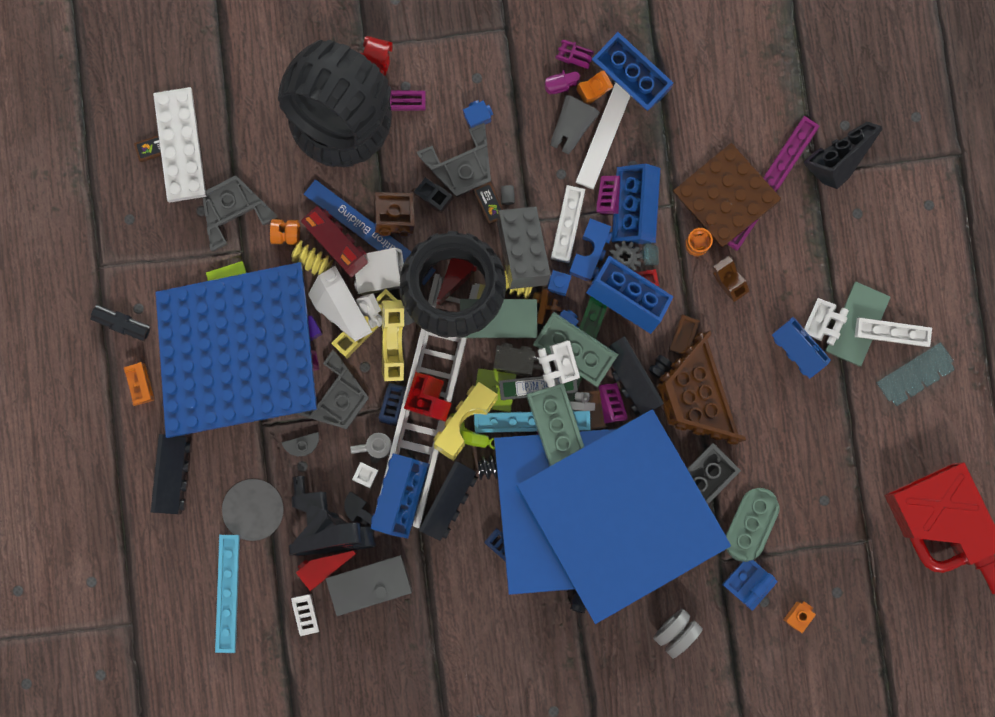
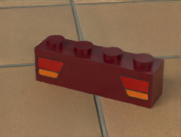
(334, 241)

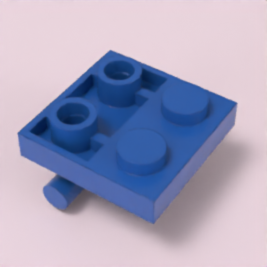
(750, 583)

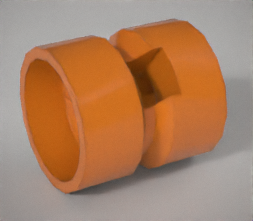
(291, 230)
(698, 242)

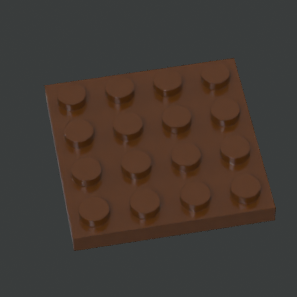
(727, 195)

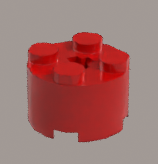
(377, 51)

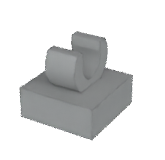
(581, 402)

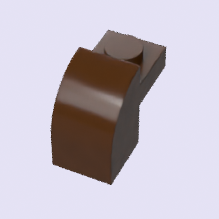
(730, 280)

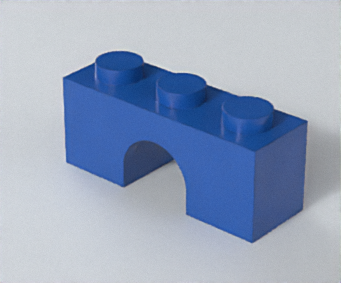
(585, 266)

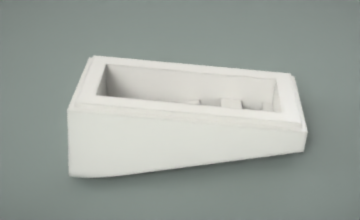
(295, 600)

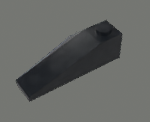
(838, 162)

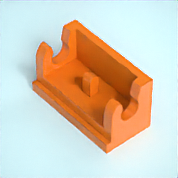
(139, 383)

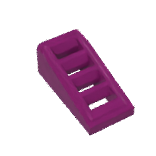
(614, 208)
(617, 402)

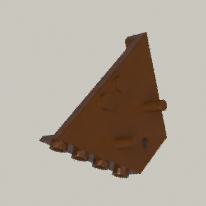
(696, 396)

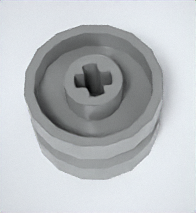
(677, 633)

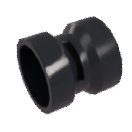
(661, 366)

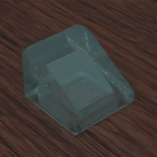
(651, 254)

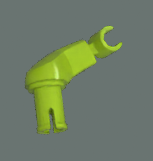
(473, 438)

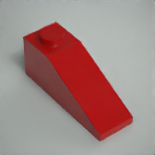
(456, 275)
(317, 570)

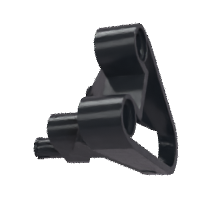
(325, 529)

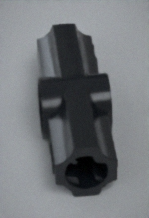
(120, 323)

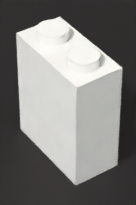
(381, 272)

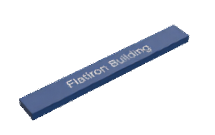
(355, 221)

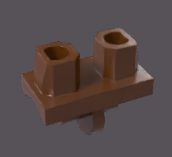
(547, 306)

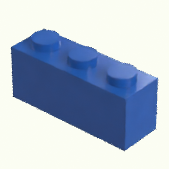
(801, 348)

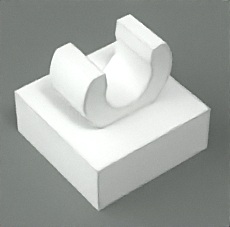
(365, 475)

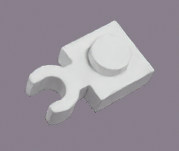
(369, 307)

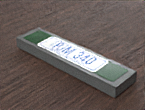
(520, 387)

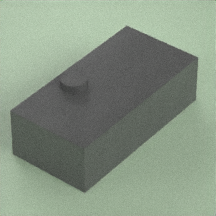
(369, 585)

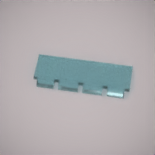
(921, 369)

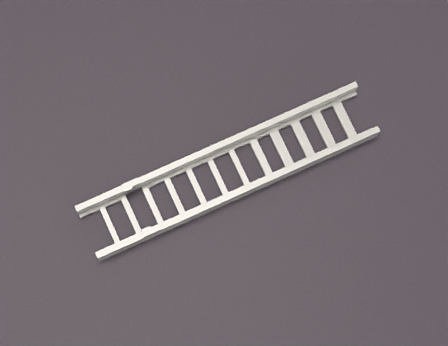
(402, 424)

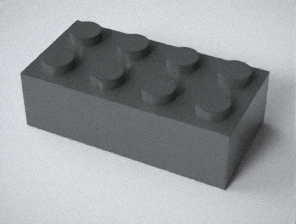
(523, 247)

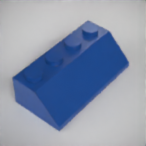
(633, 71)
(637, 204)
(630, 295)
(399, 496)

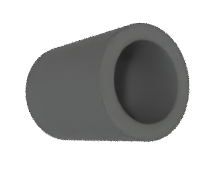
(507, 195)

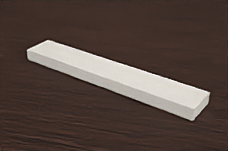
(603, 137)

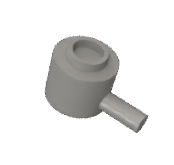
(377, 445)

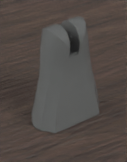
(573, 123)

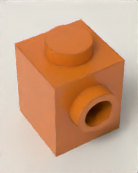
(800, 616)

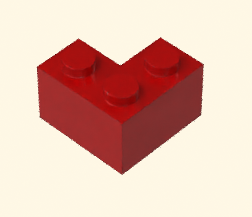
(424, 397)

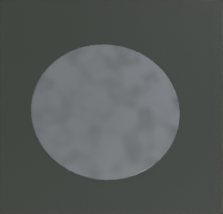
(252, 509)

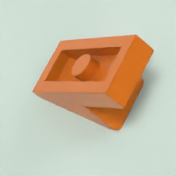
(594, 87)

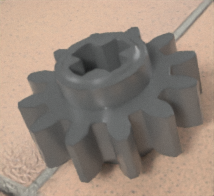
(631, 254)

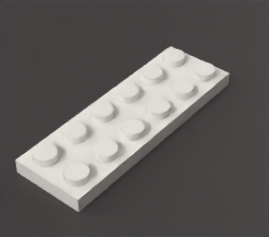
(179, 144)

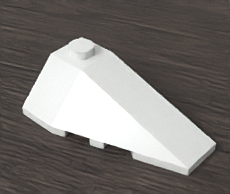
(336, 302)

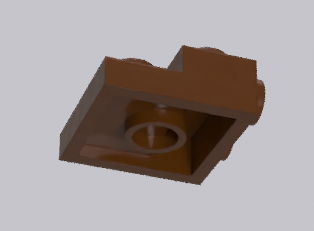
(394, 213)

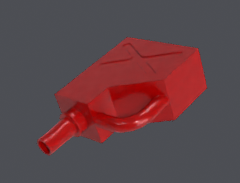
(949, 510)

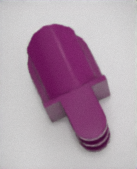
(579, 55)
(561, 82)

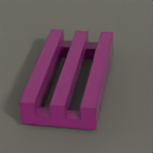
(408, 107)

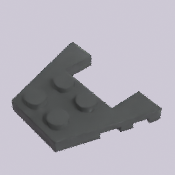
(464, 171)
(228, 202)
(343, 398)

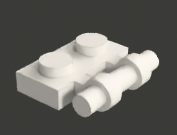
(820, 319)
(564, 362)

